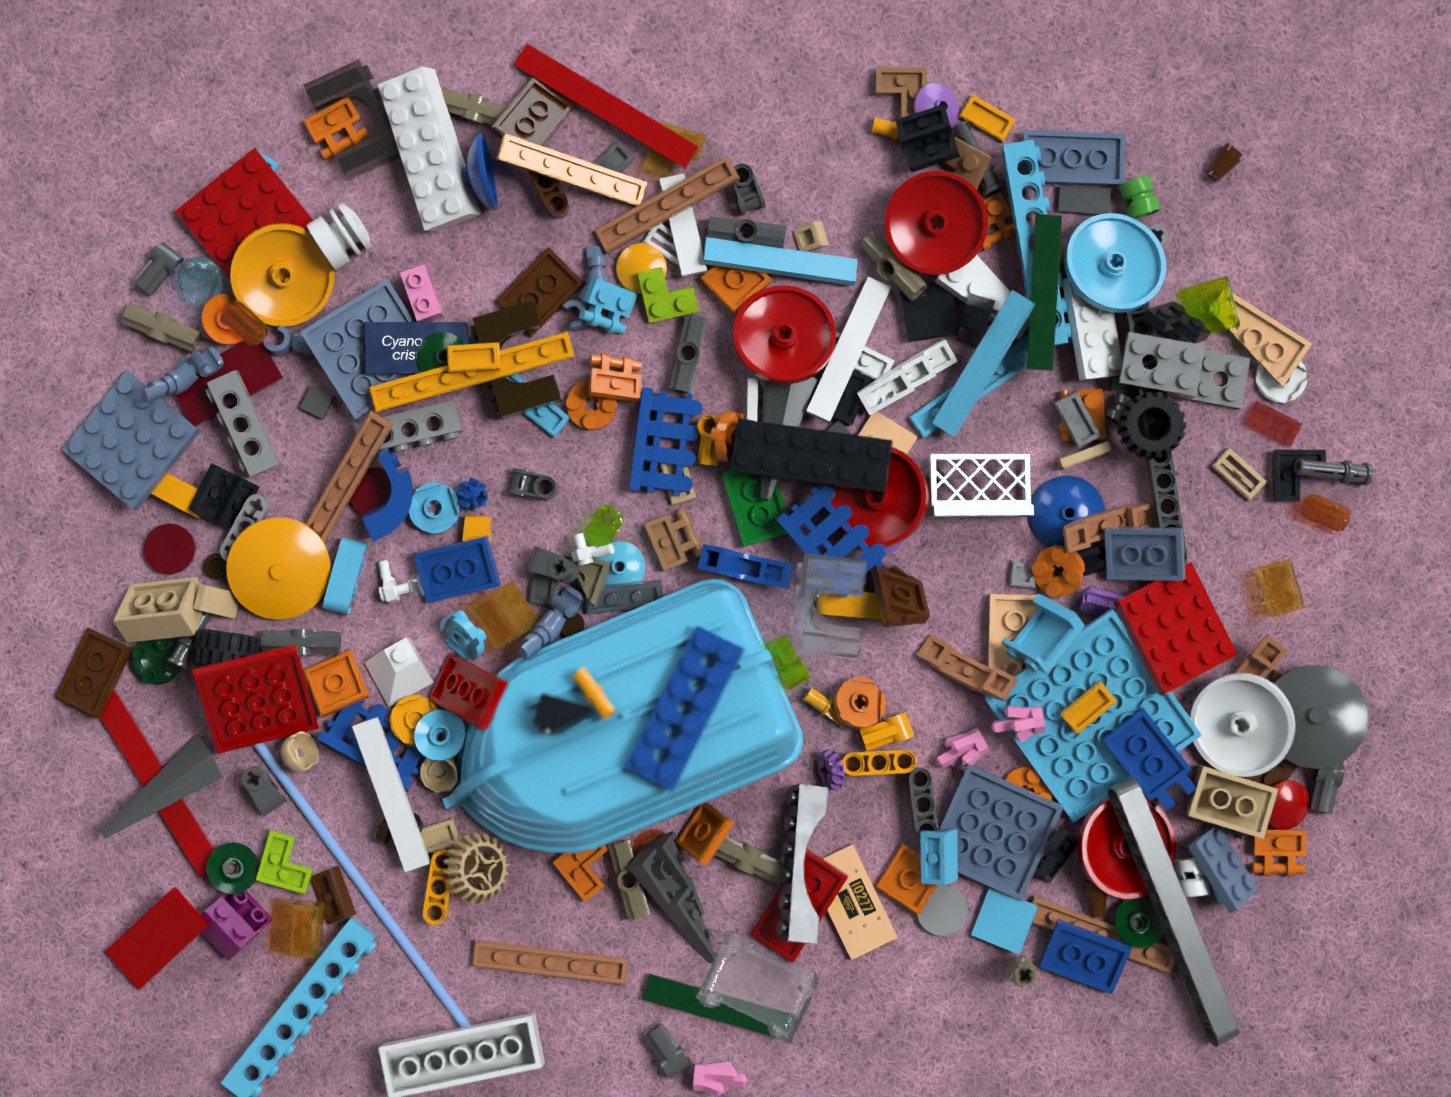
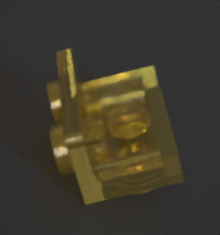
(1279, 588)

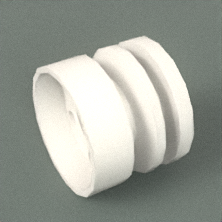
(340, 235)

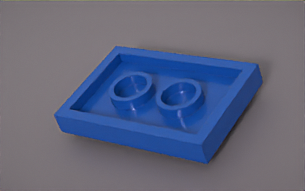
(457, 569)
(1085, 956)

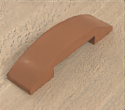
(1092, 527)
(1263, 657)
(965, 670)

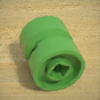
(1139, 197)

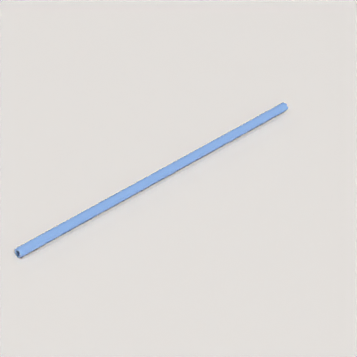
(362, 885)

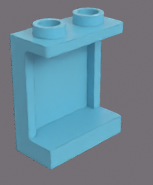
(1045, 635)

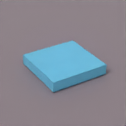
(1004, 920)

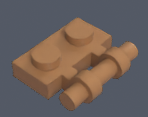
(666, 541)

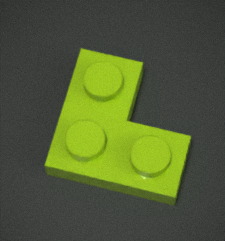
(663, 303)
(277, 869)

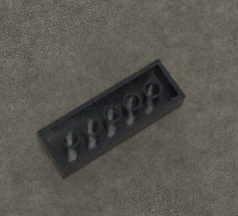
(812, 456)

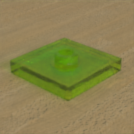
(1212, 304)

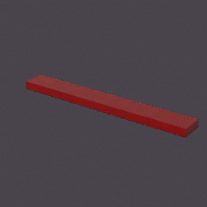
(606, 106)
(146, 767)

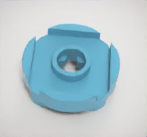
(422, 501)
(463, 635)

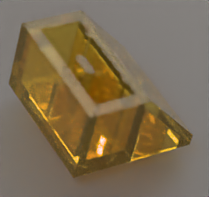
(504, 615)
(297, 927)

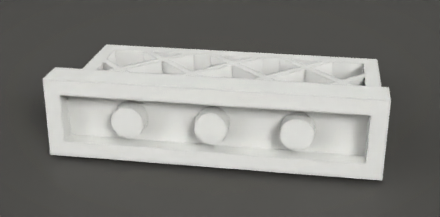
(983, 507)

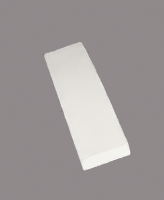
(907, 376)

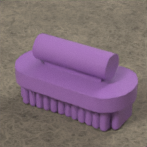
(1097, 601)

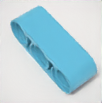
(344, 574)

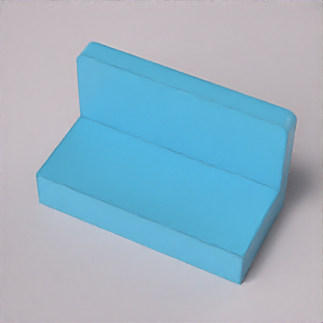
(939, 857)

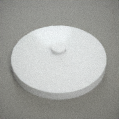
(1243, 724)

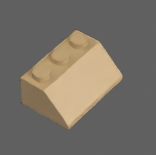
(159, 610)

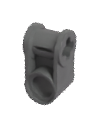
(748, 191)
(531, 484)
(550, 565)
(265, 793)

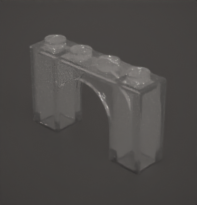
(815, 633)

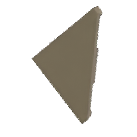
(592, 578)

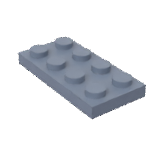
(1079, 157)

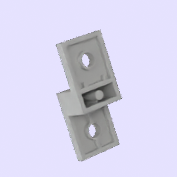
(1184, 370)

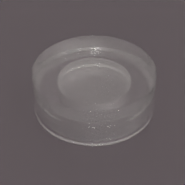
(415, 585)

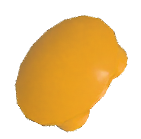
(637, 259)

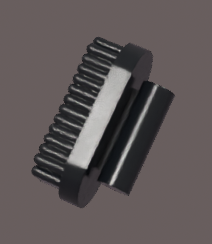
(1093, 558)

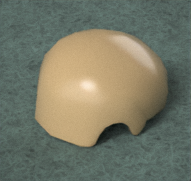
(290, 756)
(431, 769)

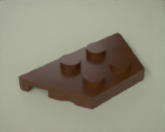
(899, 597)

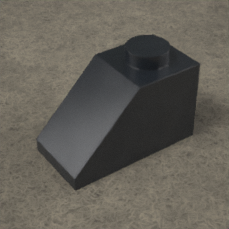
(975, 319)
(559, 714)

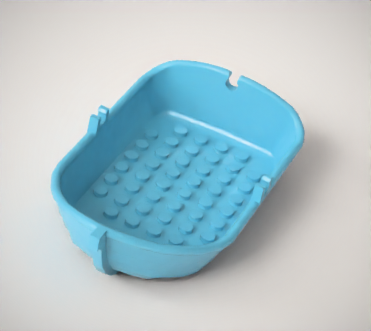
(574, 785)

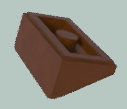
(333, 891)

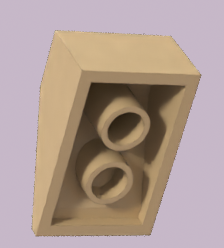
(1231, 801)

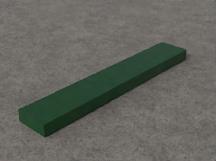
(1044, 292)
(683, 997)

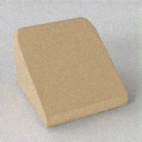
(810, 236)

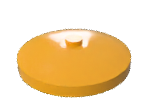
(281, 274)
(278, 568)

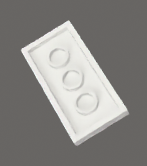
(1093, 337)

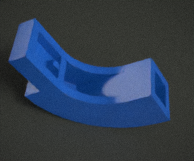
(393, 511)
(745, 566)

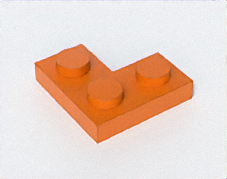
(578, 872)

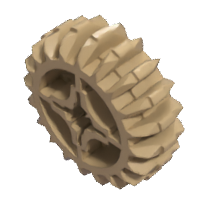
(464, 863)

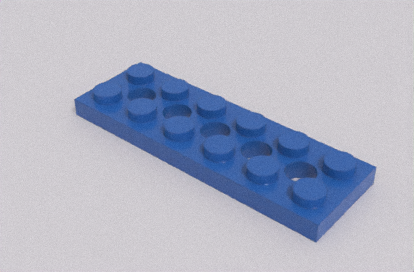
(693, 725)

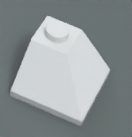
(398, 671)

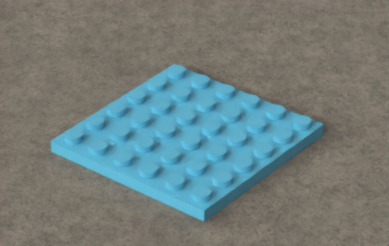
(1081, 765)

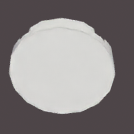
(1274, 391)

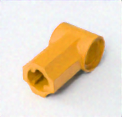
(707, 450)
(891, 730)

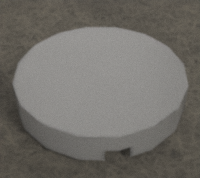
(944, 911)

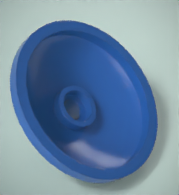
(481, 173)
(1052, 501)

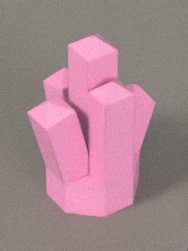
(1022, 720)
(963, 749)
(717, 1078)

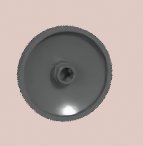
(1327, 715)

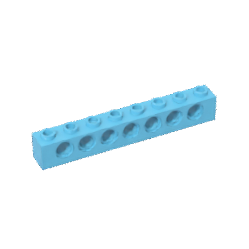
(1012, 156)
(238, 1079)

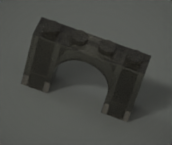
(355, 83)

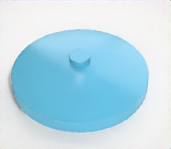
(1114, 262)

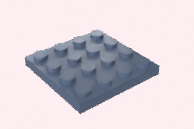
(340, 349)
(131, 442)
(999, 830)

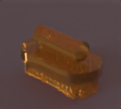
(244, 322)
(1325, 512)

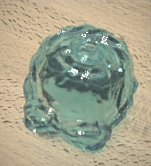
(199, 280)

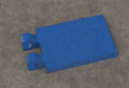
(1149, 757)

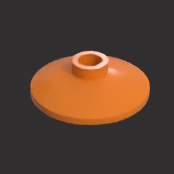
(211, 320)

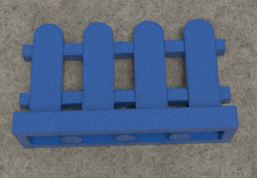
(660, 429)
(819, 534)
(340, 729)

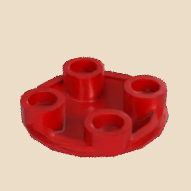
(1290, 805)

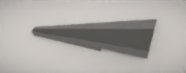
(784, 406)
(183, 775)
(664, 877)

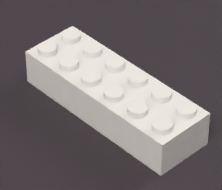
(429, 149)
(462, 1055)

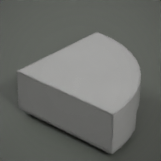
(1021, 576)

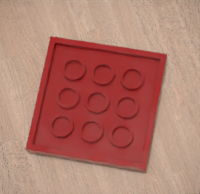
(238, 204)
(1175, 630)
(256, 698)

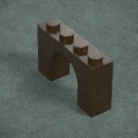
(510, 396)

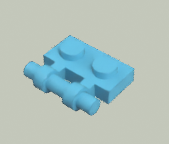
(610, 297)

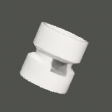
(1195, 885)

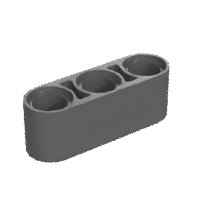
(916, 792)

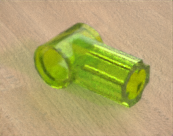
(790, 666)

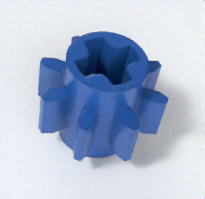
(472, 494)

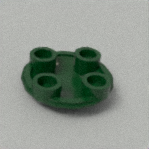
(150, 661)

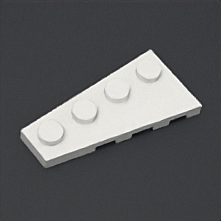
(978, 280)

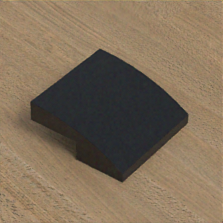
(927, 138)
(930, 314)
(222, 496)

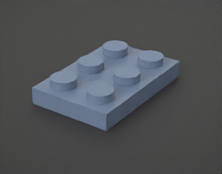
(1145, 553)
(1223, 868)

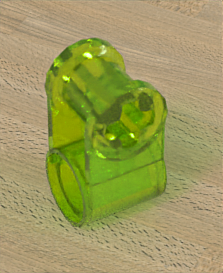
(600, 530)

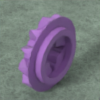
(830, 769)

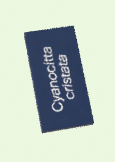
(394, 345)

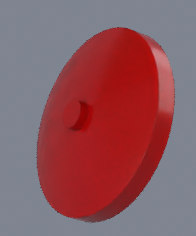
(936, 222)
(784, 334)
(890, 515)
(1106, 854)

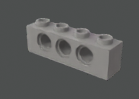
(233, 384)
(449, 429)

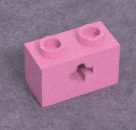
(422, 294)

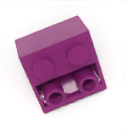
(234, 922)

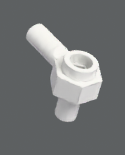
(584, 553)
(390, 590)

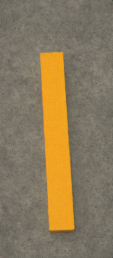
(440, 381)

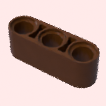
(551, 194)

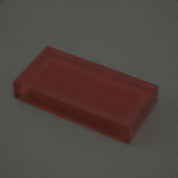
(1273, 423)

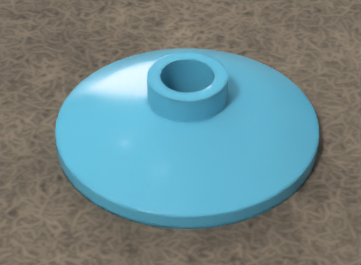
(633, 562)
(431, 727)

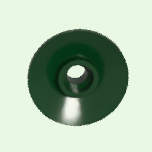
(431, 347)
(239, 856)
(1150, 927)

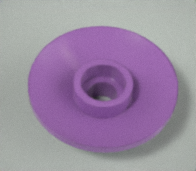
(936, 93)

